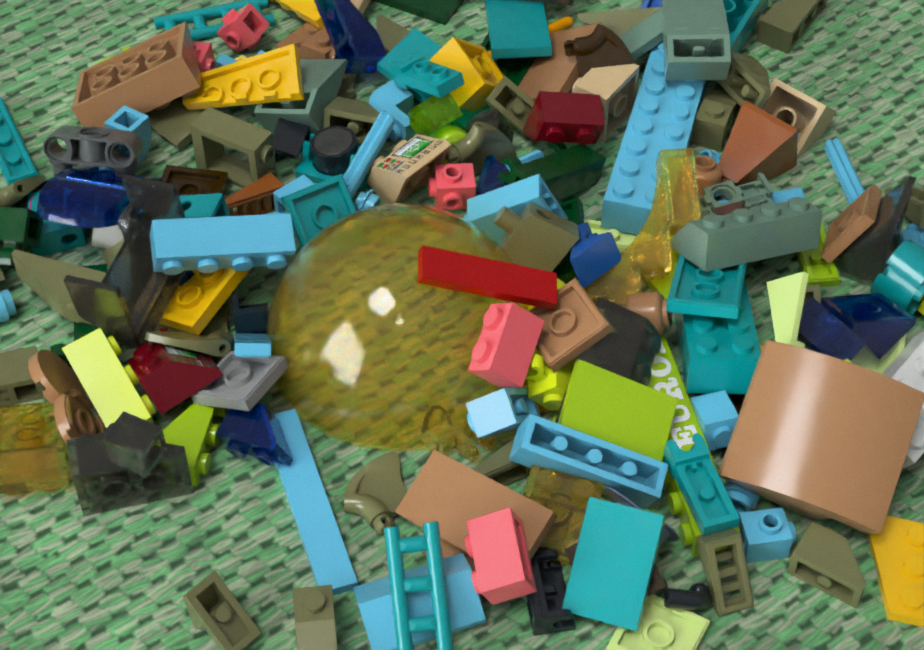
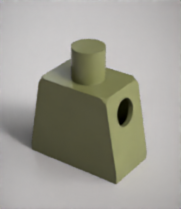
(536, 236)

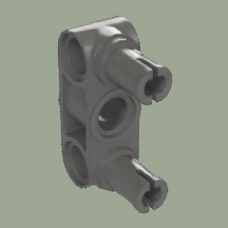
(93, 148)

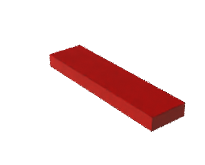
(487, 277)

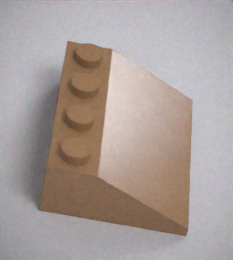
(139, 78)

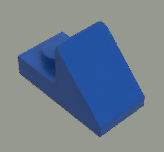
(593, 255)

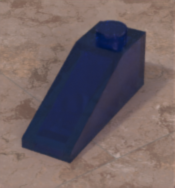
(351, 35)

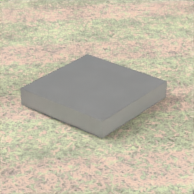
(242, 382)

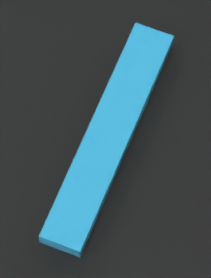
(313, 511)

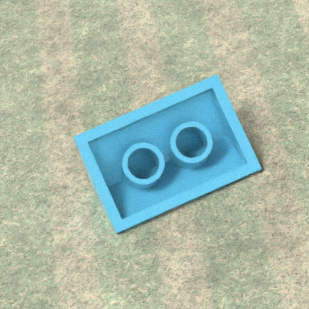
(377, 609)

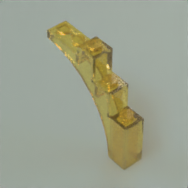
(650, 253)

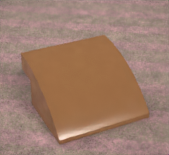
(822, 436)

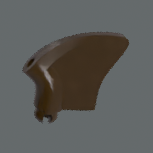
(598, 50)

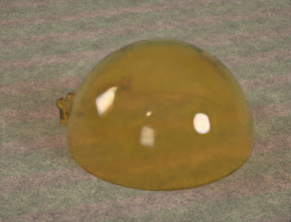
(372, 346)

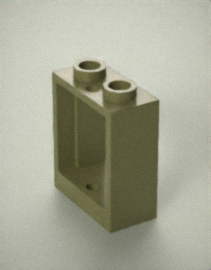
(216, 129)

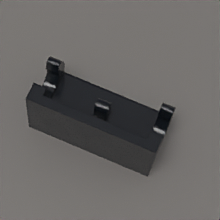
(546, 604)

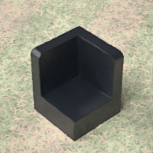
(289, 138)
(249, 317)

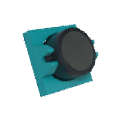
(328, 153)

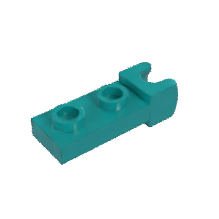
(425, 75)
(701, 486)

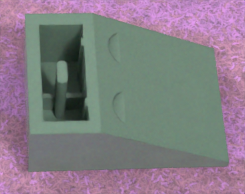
(695, 40)
(320, 87)

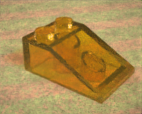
(31, 450)

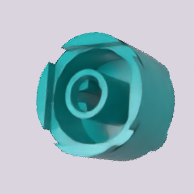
(903, 277)

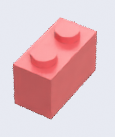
(506, 345)
(499, 556)

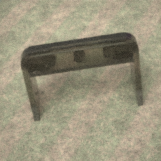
(131, 293)

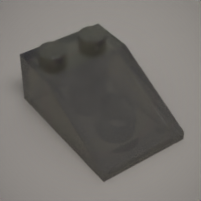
(873, 248)
(109, 487)

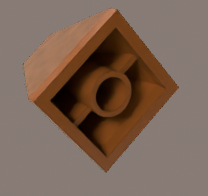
(758, 146)

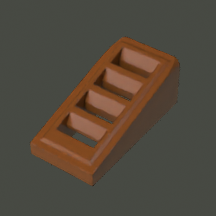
(255, 198)

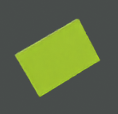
(617, 410)

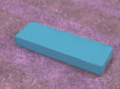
(252, 345)

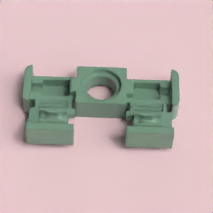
(746, 195)

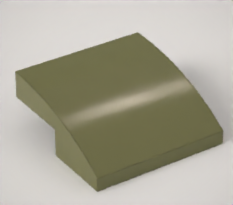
(174, 123)

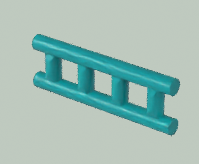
(200, 15)
(433, 582)

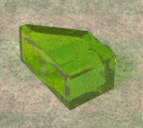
(433, 114)

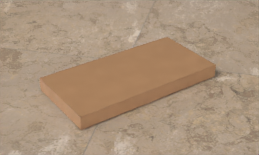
(557, 71)
(455, 493)

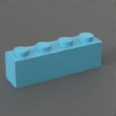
(222, 243)
(588, 457)

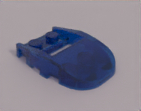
(84, 198)

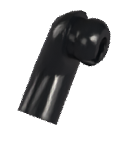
(695, 598)

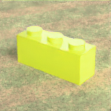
(105, 379)

